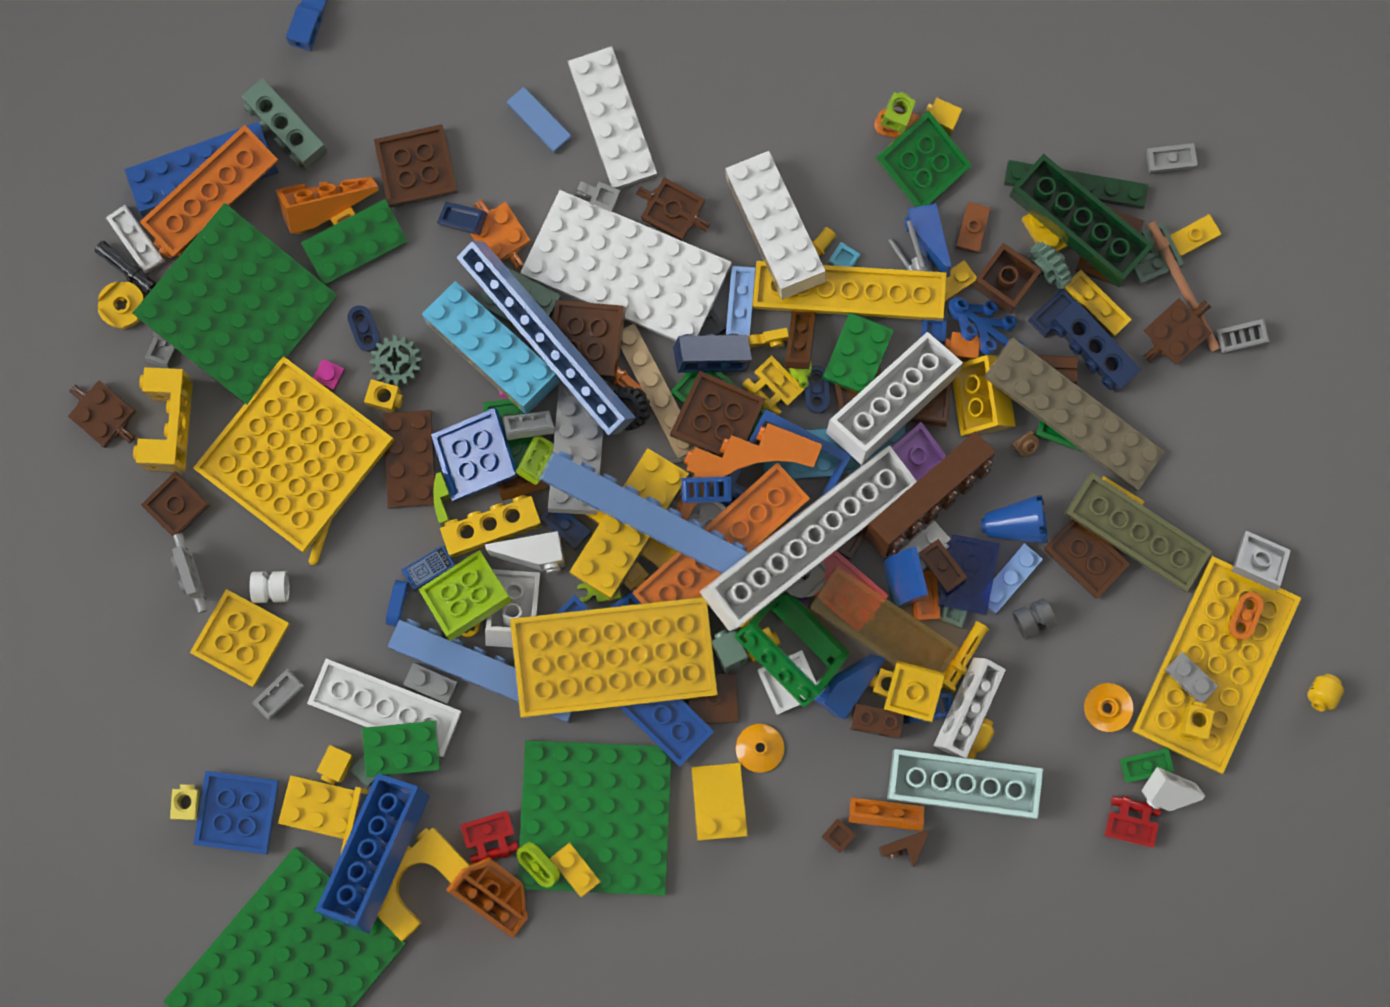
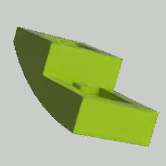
(440, 494)

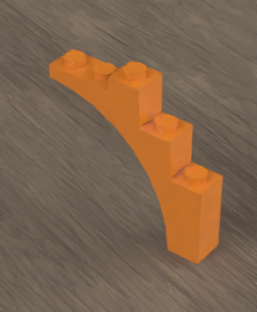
(774, 445)

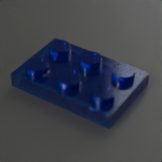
(978, 562)

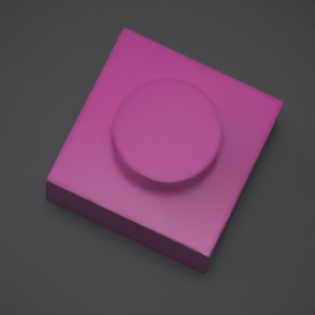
(329, 374)

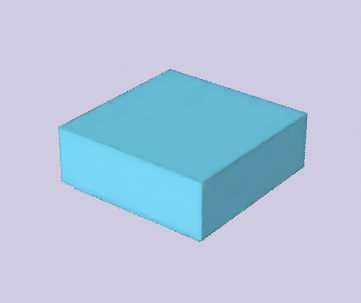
(844, 256)

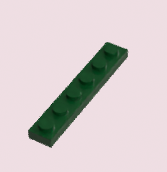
(1104, 188)

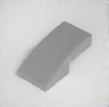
(160, 352)

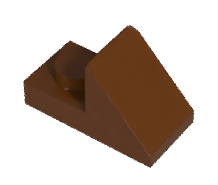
(912, 845)

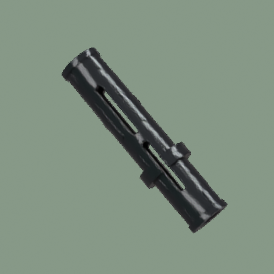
(133, 273)

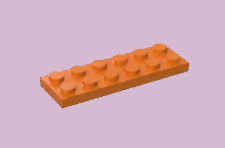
(215, 182)

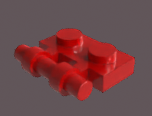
(1132, 829)
(486, 830)

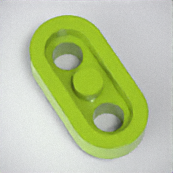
(538, 864)

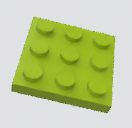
(465, 595)

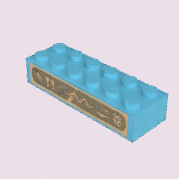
(491, 348)

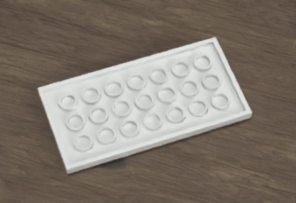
(626, 264)

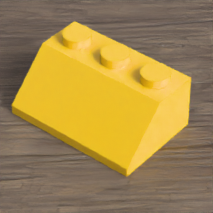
(980, 403)

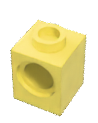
(177, 810)

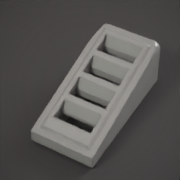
(1241, 327)

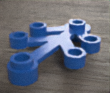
(964, 312)

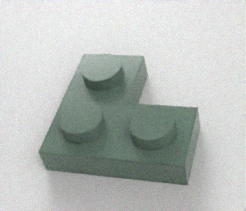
(1154, 264)

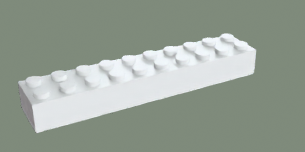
(808, 539)

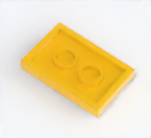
(316, 807)

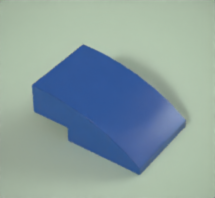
(905, 578)

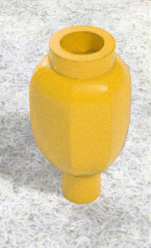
(982, 738)

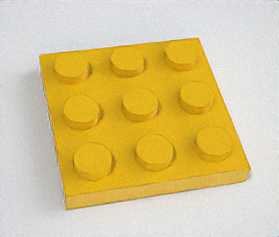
(240, 638)

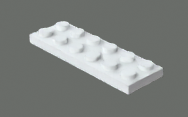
(612, 118)
(378, 703)

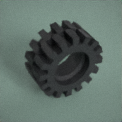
(640, 403)

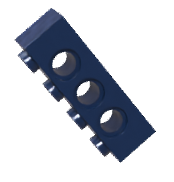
(1125, 367)

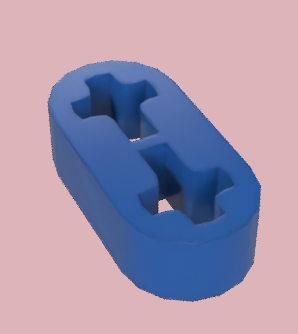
(397, 602)

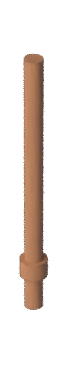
(1161, 243)

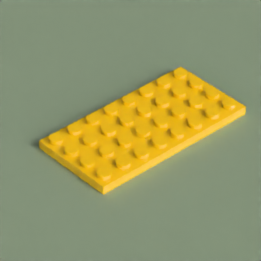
(613, 656)
(1232, 664)

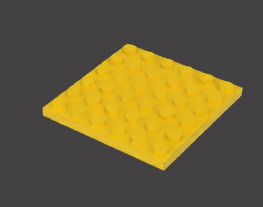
(294, 454)

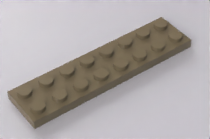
(1074, 414)

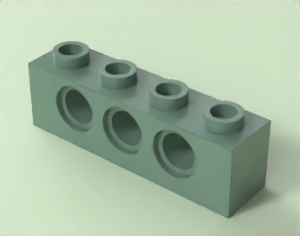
(263, 95)

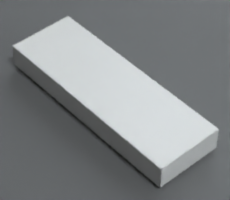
(135, 239)

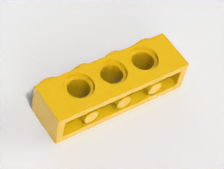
(528, 521)

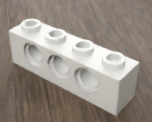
(969, 707)

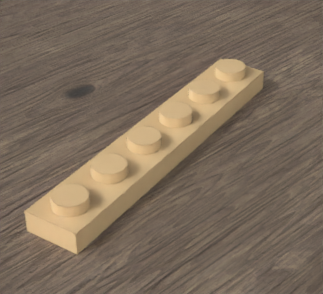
(653, 385)

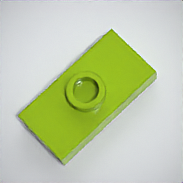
(535, 459)

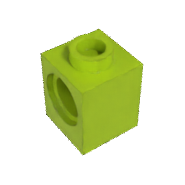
(894, 120)

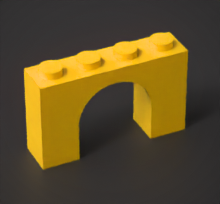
(430, 849)

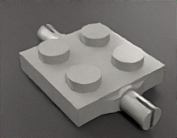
(190, 580)

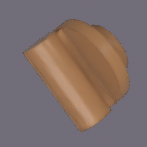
(1026, 444)

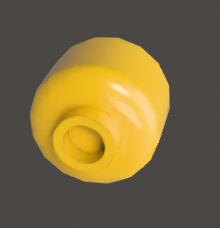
(1325, 692)

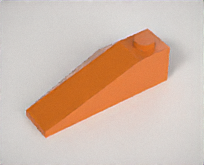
(311, 206)

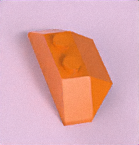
(492, 894)

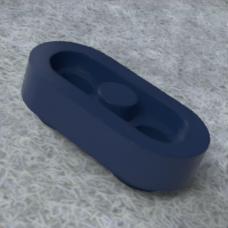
(364, 329)
(817, 391)

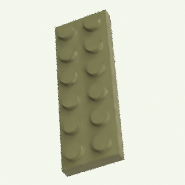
(1138, 532)

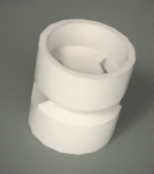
(269, 587)

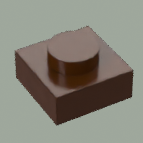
(838, 835)

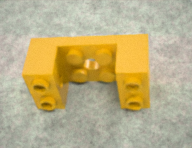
(176, 389)

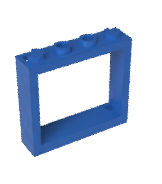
(737, 490)

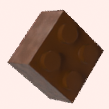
(1007, 278)

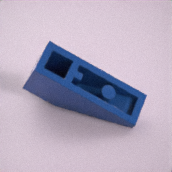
(930, 235)
(848, 686)

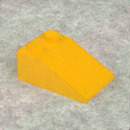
(719, 801)

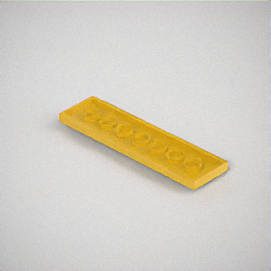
(860, 292)

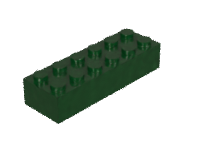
(1081, 220)

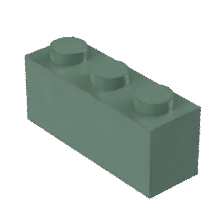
(729, 651)

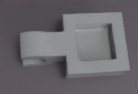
(601, 196)

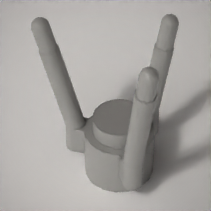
(919, 263)

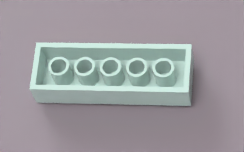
(965, 784)

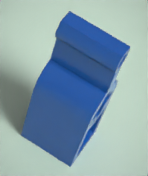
(306, 24)

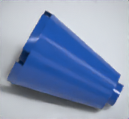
(1018, 521)

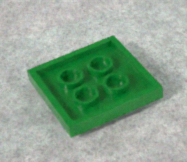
(923, 160)

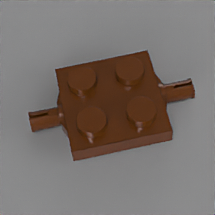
(673, 209)
(1177, 331)
(102, 414)

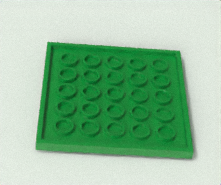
(234, 303)
(604, 803)

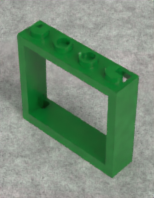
(777, 663)

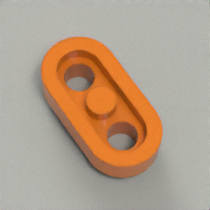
(1246, 617)

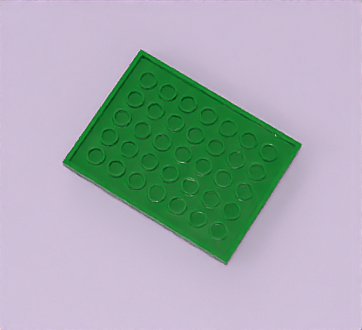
(286, 951)

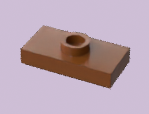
(973, 227)

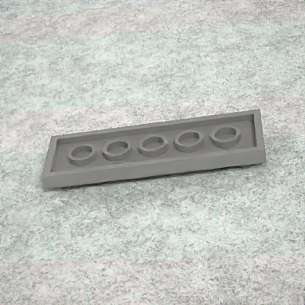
(580, 437)

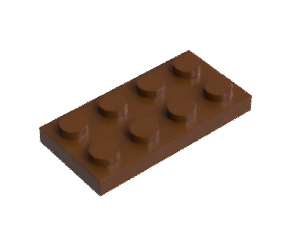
(409, 459)

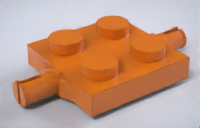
(502, 233)

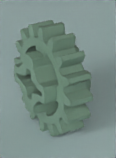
(1052, 265)
(406, 361)

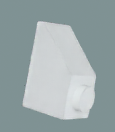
(1170, 791)

